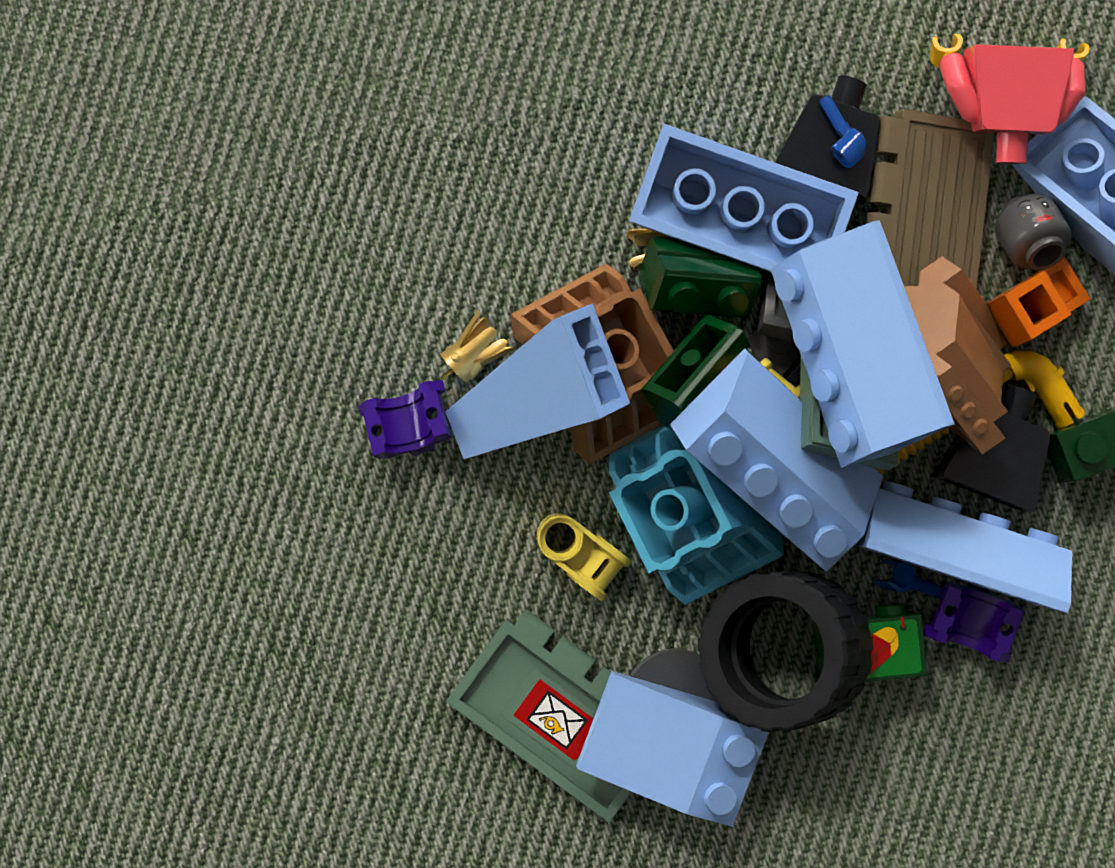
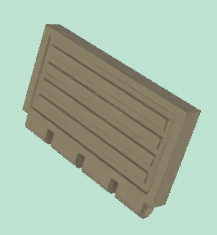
(931, 191)

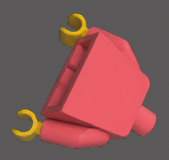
(1012, 89)

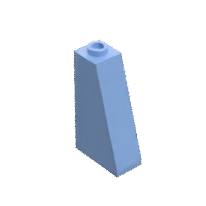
(542, 388)

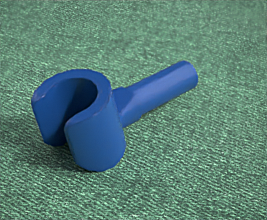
(852, 143)
(905, 580)

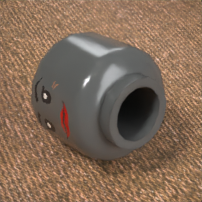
(1033, 231)

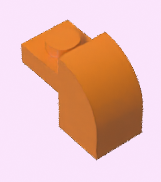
(1038, 303)

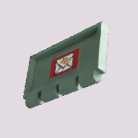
(539, 705)

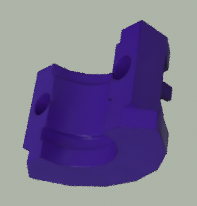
(407, 421)
(975, 620)

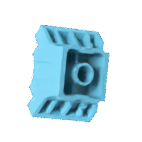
(686, 517)

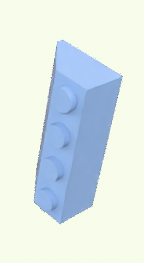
(736, 201)
(861, 345)
(750, 438)
(968, 548)

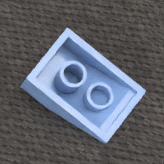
(1079, 175)
(671, 748)

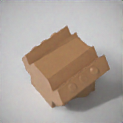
(633, 339)
(963, 350)

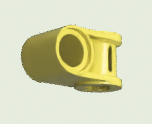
(584, 556)

